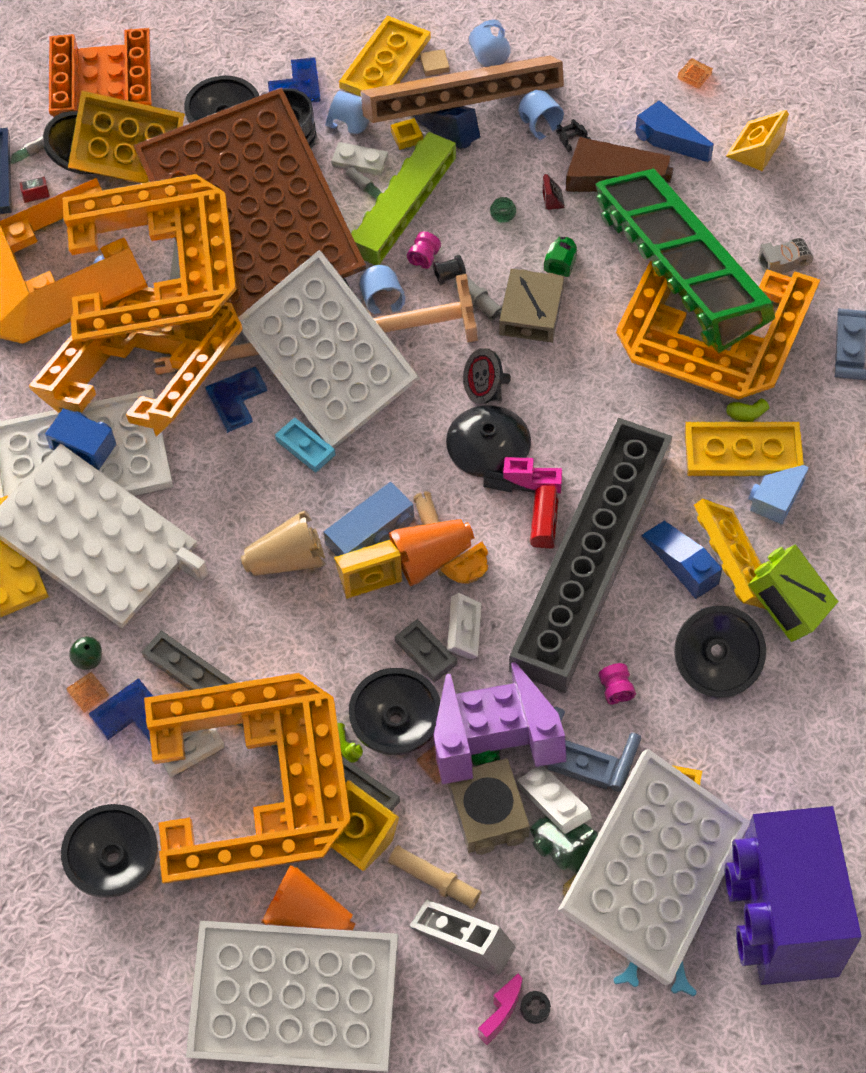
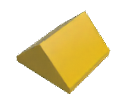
(759, 140)
(369, 568)
(369, 831)

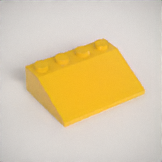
(109, 130)

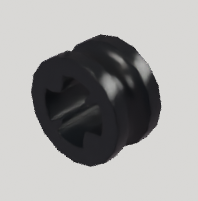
(543, 1013)

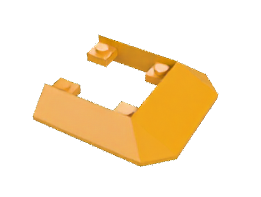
(171, 208)
(46, 304)
(193, 348)
(751, 366)
(273, 712)

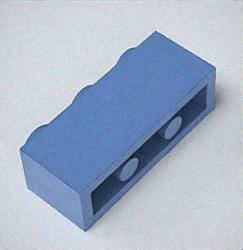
(370, 521)

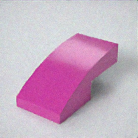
(522, 472)
(506, 1002)

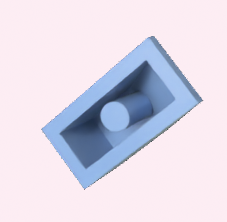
(777, 493)

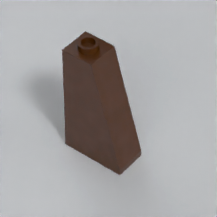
(601, 161)

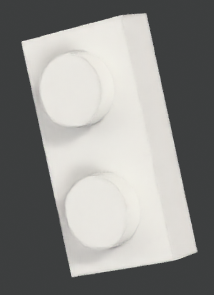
(359, 157)
(464, 626)
(197, 748)

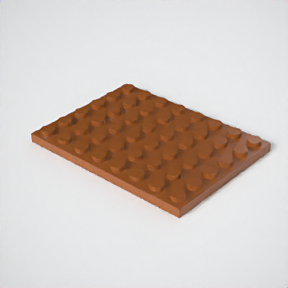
(272, 189)

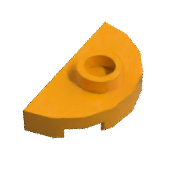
(468, 566)

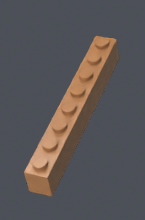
(461, 88)

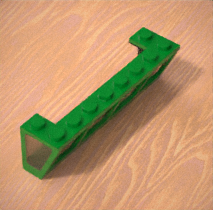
(687, 255)

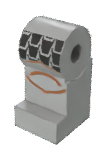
(785, 256)

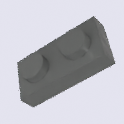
(426, 650)

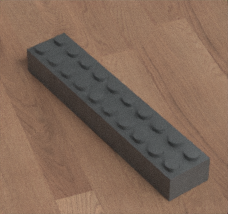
(590, 555)

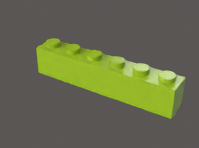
(403, 197)

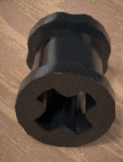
(449, 269)

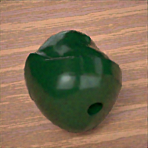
(86, 653)

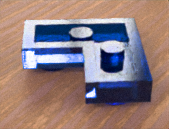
(304, 79)
(229, 397)
(122, 710)

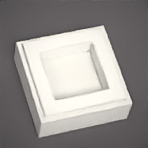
(191, 564)

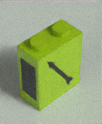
(792, 592)

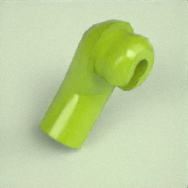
(747, 413)
(349, 750)

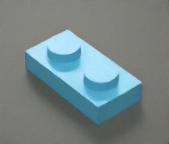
(305, 444)

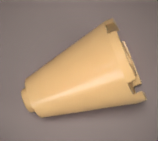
(285, 548)

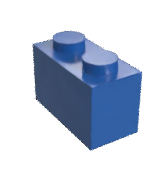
(82, 436)

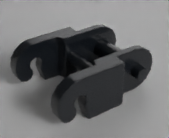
(579, 130)

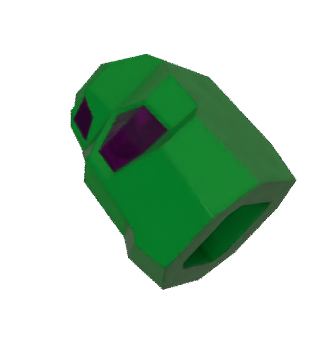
(561, 257)

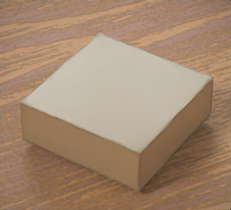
(434, 62)

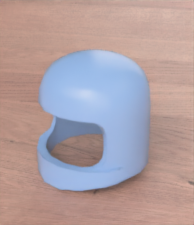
(488, 48)
(536, 104)
(349, 110)
(376, 279)

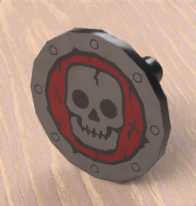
(484, 376)

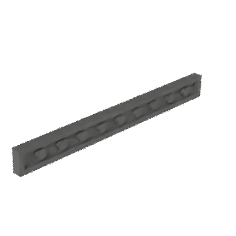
(197, 674)

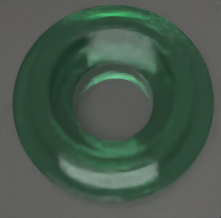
(506, 204)

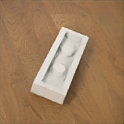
(554, 799)

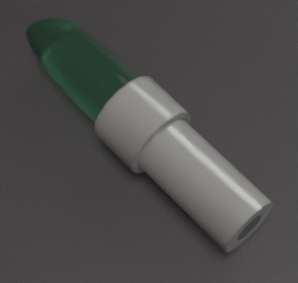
(28, 150)
(363, 182)

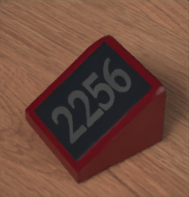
(34, 189)
(552, 194)

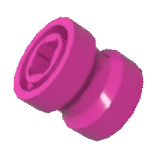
(424, 248)
(616, 683)

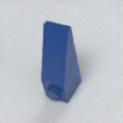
(670, 132)
(685, 558)

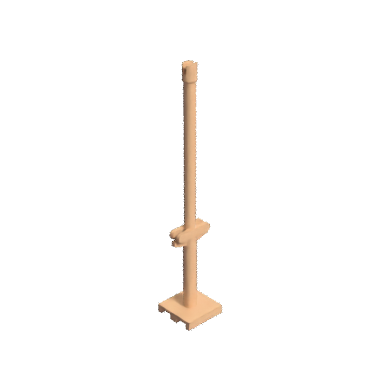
(388, 323)

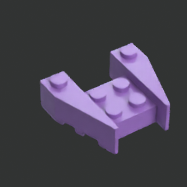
(495, 721)

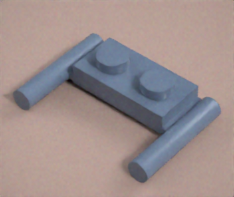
(850, 344)
(597, 767)

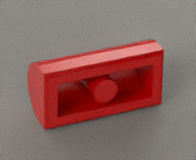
(544, 517)

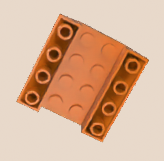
(102, 70)

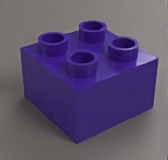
(795, 896)

